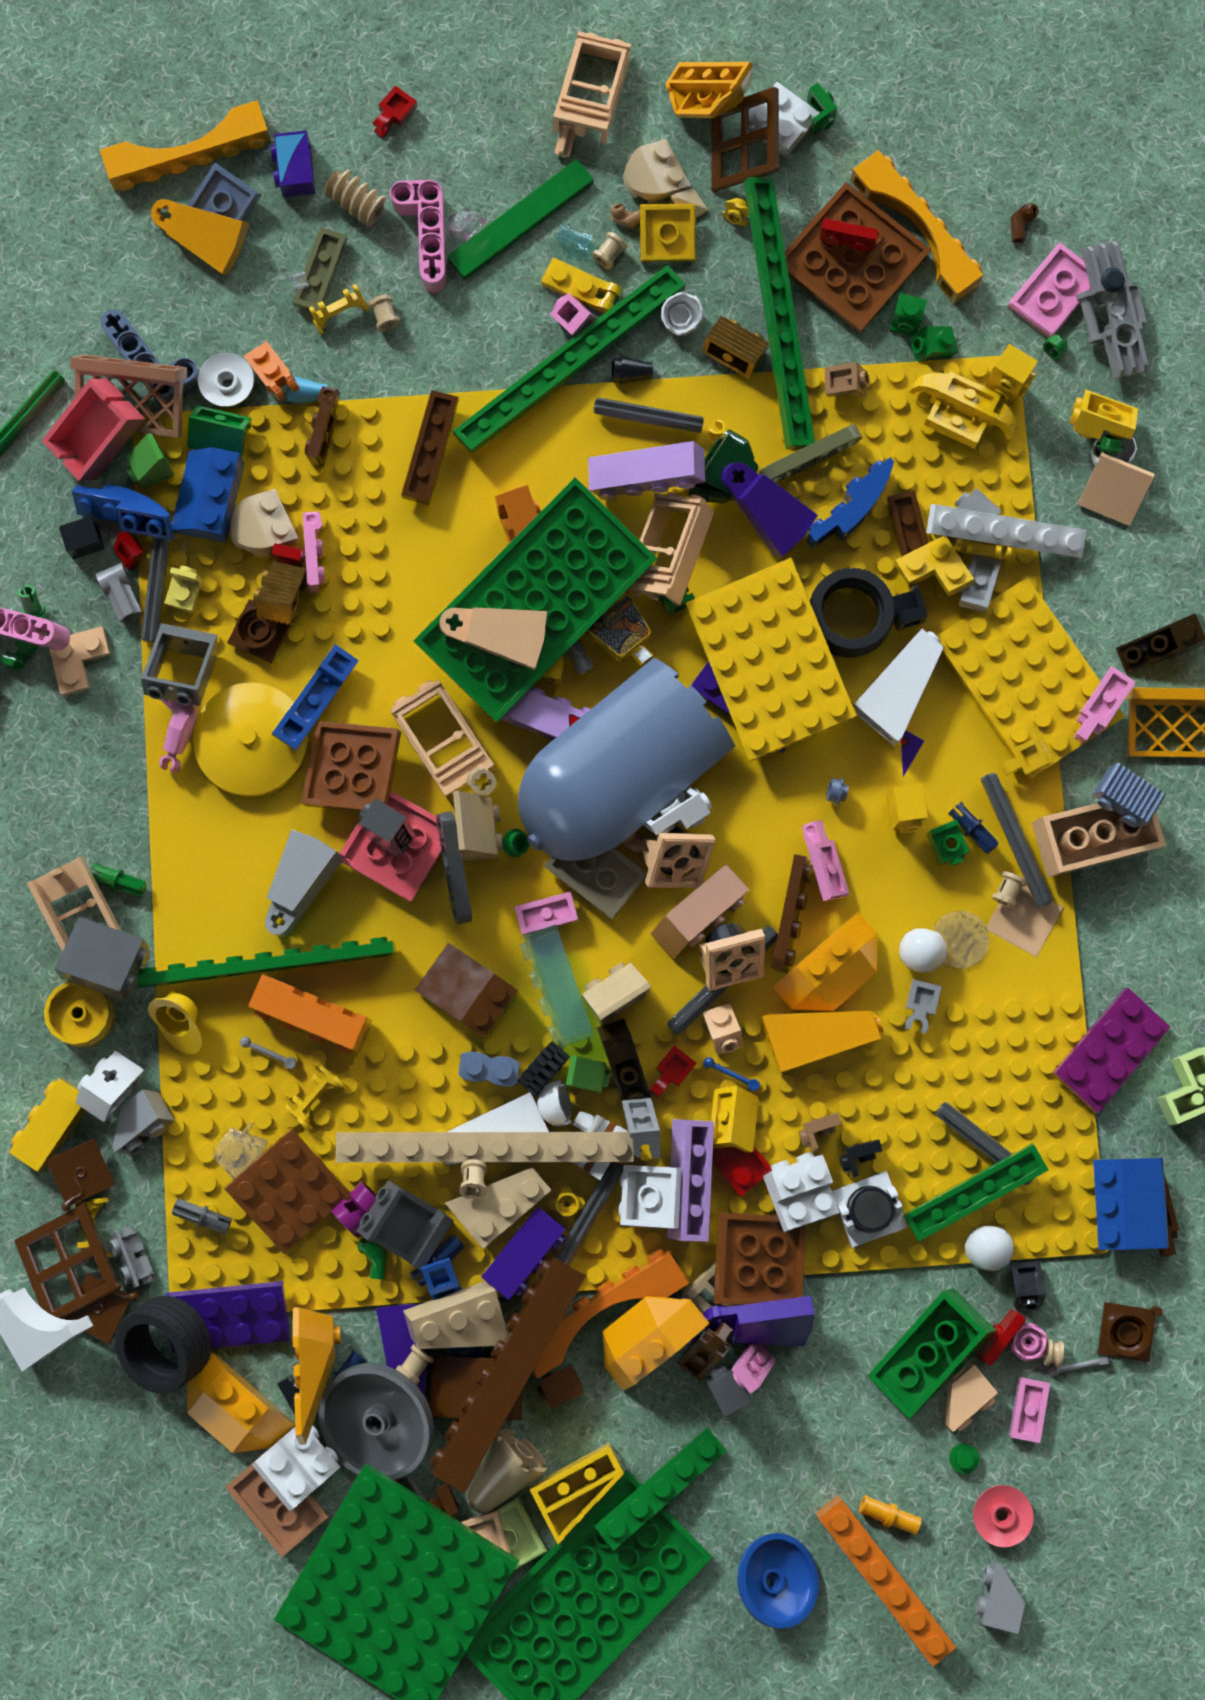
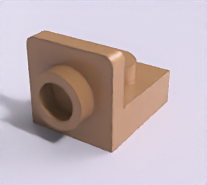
(846, 380)
(823, 1126)

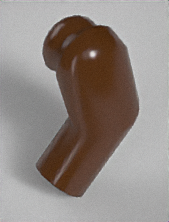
(1021, 219)

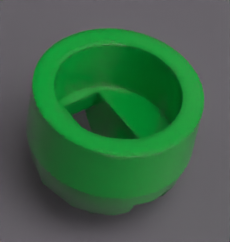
(1055, 346)

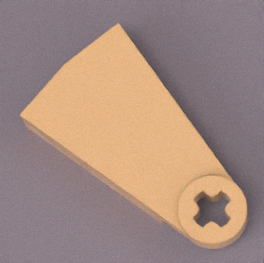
(502, 632)

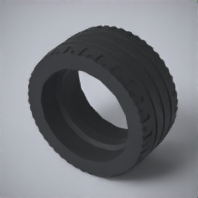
(870, 585)
(143, 1360)

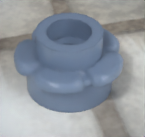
(836, 791)

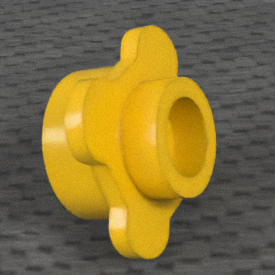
(736, 211)
(575, 1204)

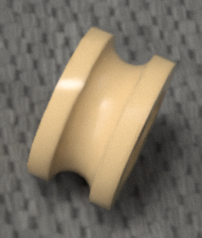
(1053, 1353)

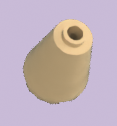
(504, 1471)

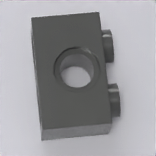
(726, 1390)

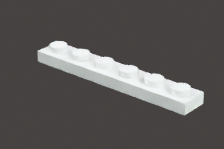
(1006, 531)

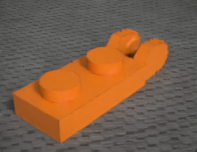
(271, 370)

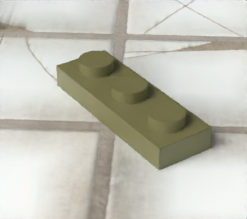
(320, 268)

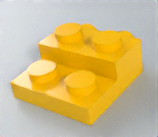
(1098, 413)

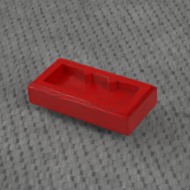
(998, 1342)

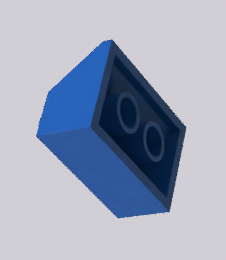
(208, 494)
(1130, 1204)

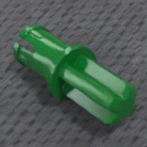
(119, 880)

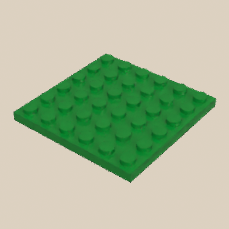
(396, 1588)

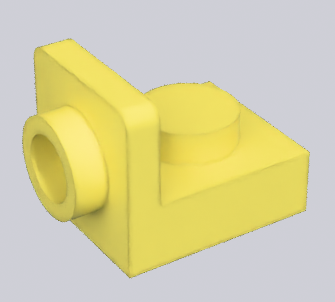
(183, 589)

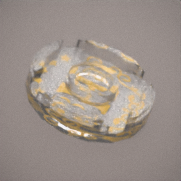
(965, 938)

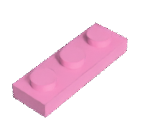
(753, 1366)

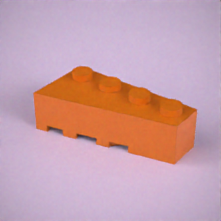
(516, 510)
(309, 1013)

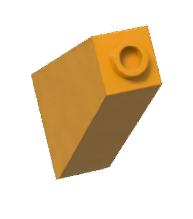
(815, 1036)

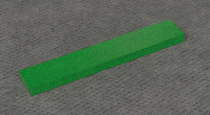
(520, 219)

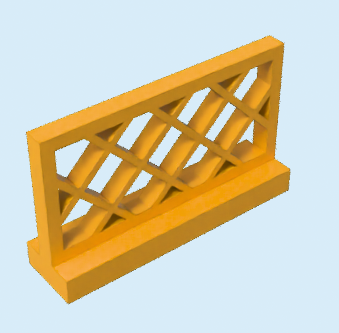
(1164, 697)

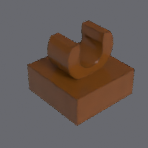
(445, 1499)

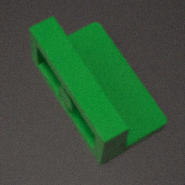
(217, 429)

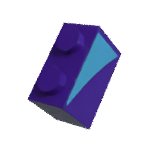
(294, 163)

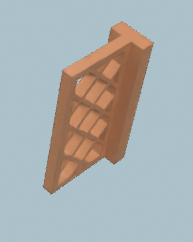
(138, 372)

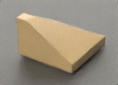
(690, 197)

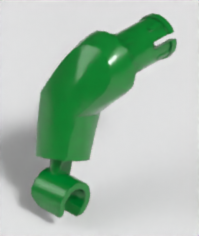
(31, 607)

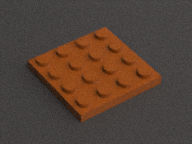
(852, 281)

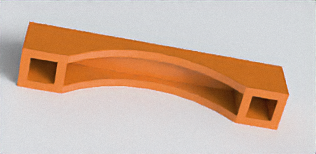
(656, 1278)
(885, 1580)

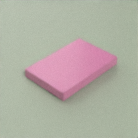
(1051, 291)

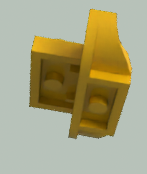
(963, 407)

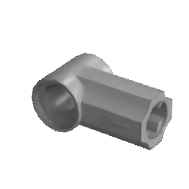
(117, 587)

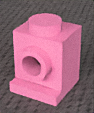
(564, 311)

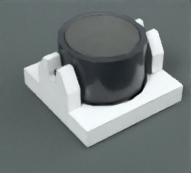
(869, 1209)

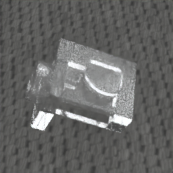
(465, 225)

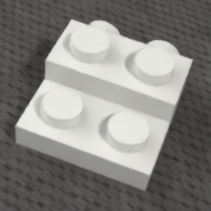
(794, 119)
(687, 809)
(801, 1191)
(650, 1196)
(296, 1469)

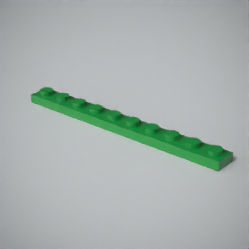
(779, 312)
(568, 360)
(265, 963)

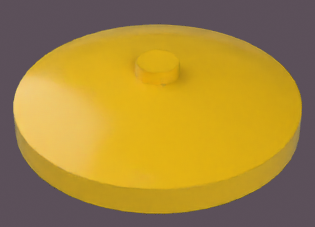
(236, 740)

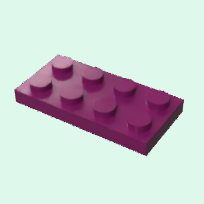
(1111, 1050)

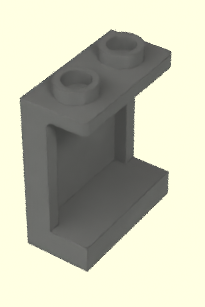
(404, 1224)

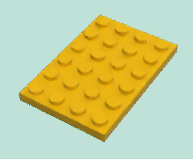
(771, 660)
(1023, 671)

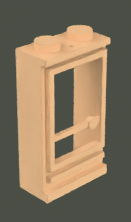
(587, 113)
(674, 580)
(453, 773)
(62, 882)

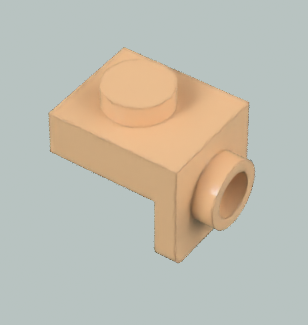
(723, 1029)

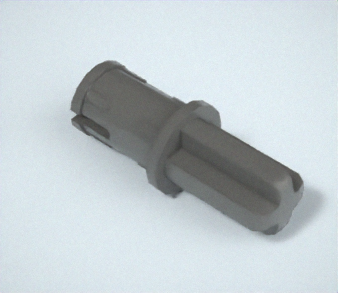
(202, 1216)

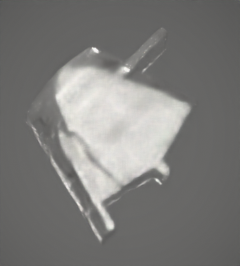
(238, 1150)

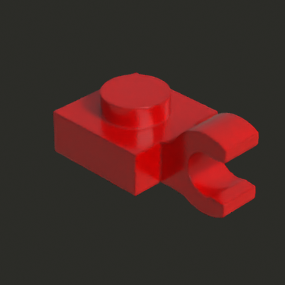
(395, 108)
(674, 1069)

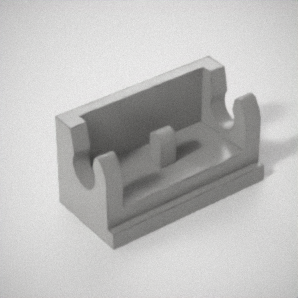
(642, 1125)

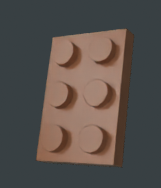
(278, 1524)

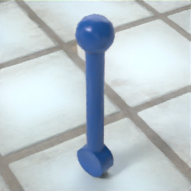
(709, 1063)

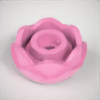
(1033, 1350)

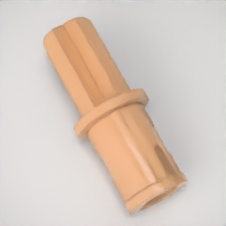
(565, 140)

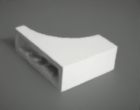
(33, 1332)

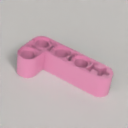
(428, 236)
(33, 630)

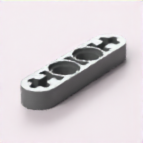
(454, 868)

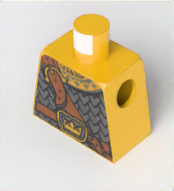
(623, 632)

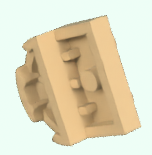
(654, 173)
(260, 523)

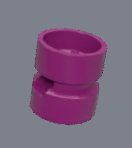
(351, 1211)

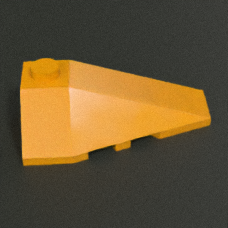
(316, 1348)

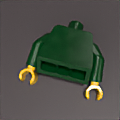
(727, 449)

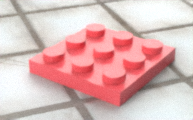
(398, 875)

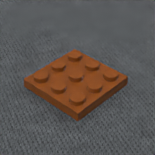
(350, 766)
(287, 1190)
(757, 1260)

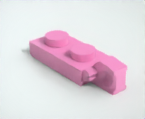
(313, 547)
(1103, 703)
(825, 862)

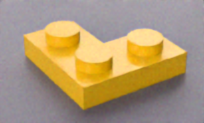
(936, 559)

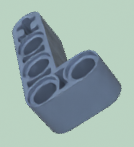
(142, 352)

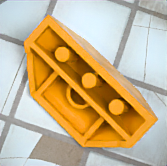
(708, 87)
(832, 969)
(649, 1337)
(234, 1409)

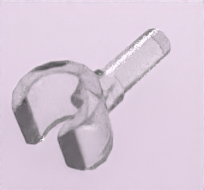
(298, 279)

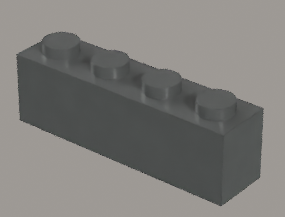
(386, 827)

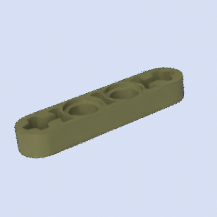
(812, 454)

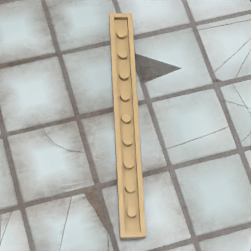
(484, 1146)

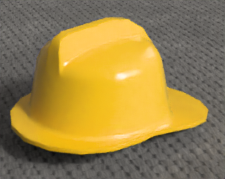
(177, 1020)

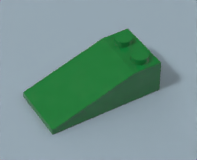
(931, 1352)

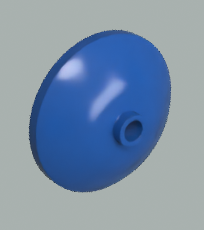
(791, 1577)

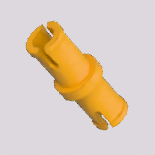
(889, 1515)

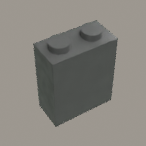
(102, 959)

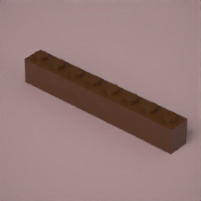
(507, 1374)

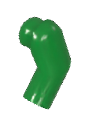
(376, 1255)

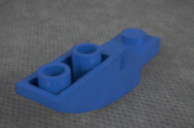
(860, 499)
(129, 508)

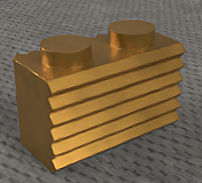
(735, 346)
(280, 592)

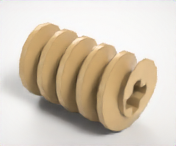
(355, 198)

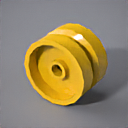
(87, 1030)

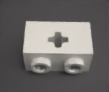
(108, 1085)

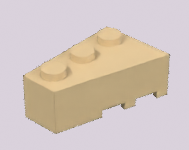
(501, 1205)
(458, 1319)

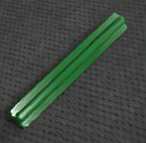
(29, 409)

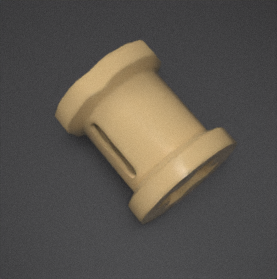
(609, 250)
(384, 312)
(487, 787)
(1009, 889)
(473, 1179)
(415, 1364)

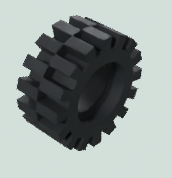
(543, 1068)

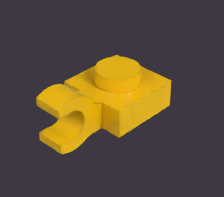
(1030, 757)

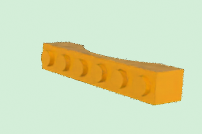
(238, 131)
(883, 185)

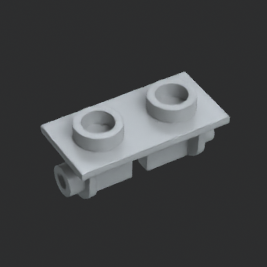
(132, 1267)

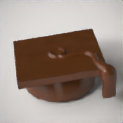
(258, 636)
(80, 1173)
(105, 1313)
(1127, 1331)

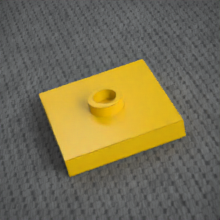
(667, 233)

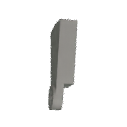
(298, 880)

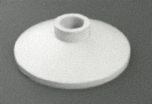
(224, 367)

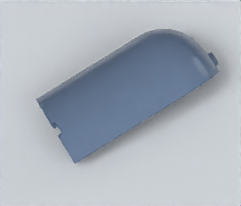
(619, 765)

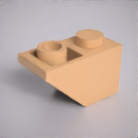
(966, 1395)

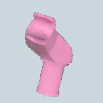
(178, 732)

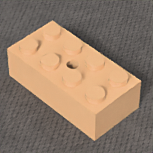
(1091, 838)

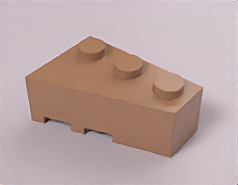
(700, 911)

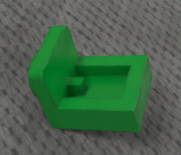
(824, 103)
(933, 342)

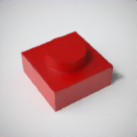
(128, 550)
(288, 555)

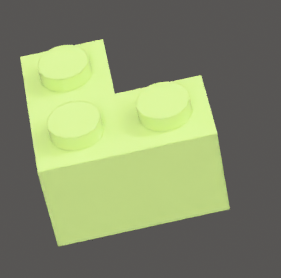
(1190, 1099)

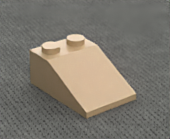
(476, 826)
(616, 992)

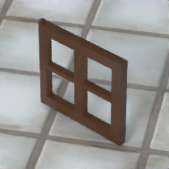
(771, 133)
(68, 1263)

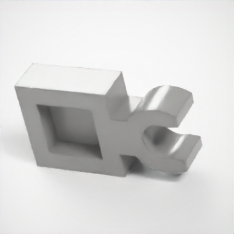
(922, 1000)

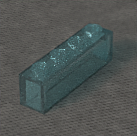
(558, 986)

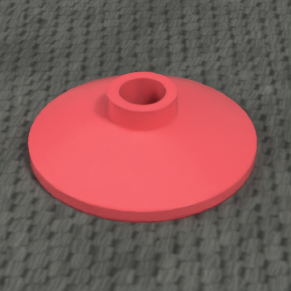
(1017, 1522)

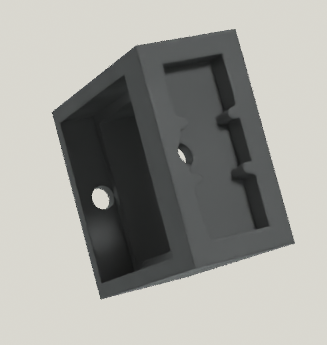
(186, 642)

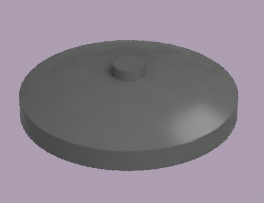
(377, 1420)

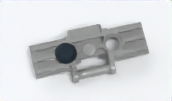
(1124, 308)

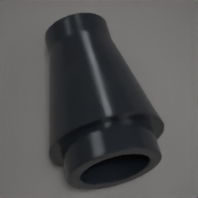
(630, 370)

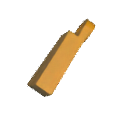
(204, 233)

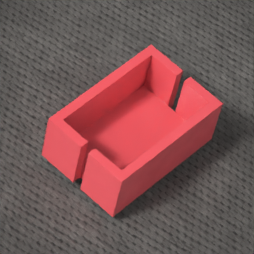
(93, 428)

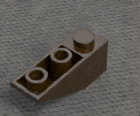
(1163, 643)
(623, 1060)

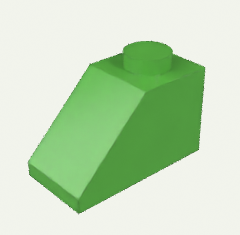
(148, 463)
(587, 1074)

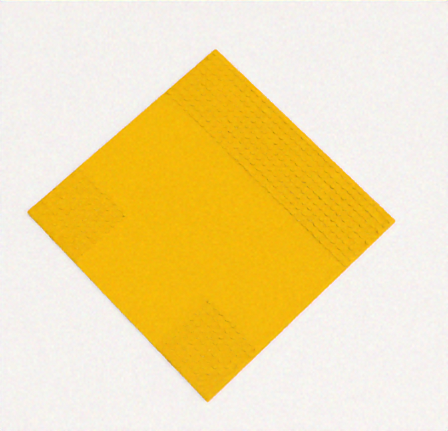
(386, 579)

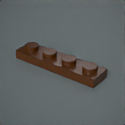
(430, 447)
(794, 902)

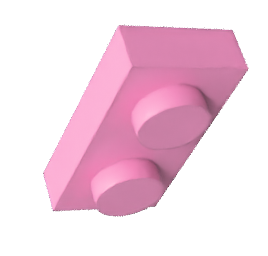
(546, 912)
(1029, 1409)

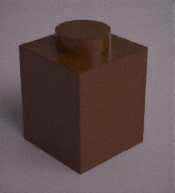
(560, 1386)

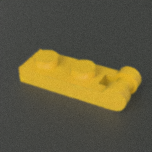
(581, 285)

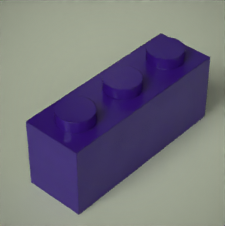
(524, 1253)

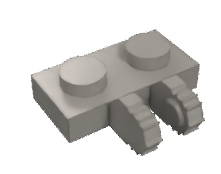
(985, 573)

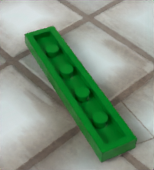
(975, 1192)
(659, 1489)

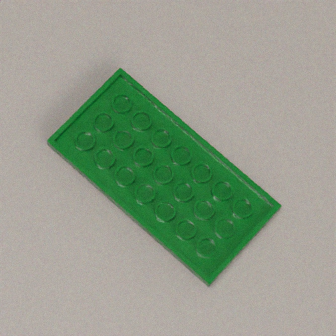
(564, 562)
(584, 1603)

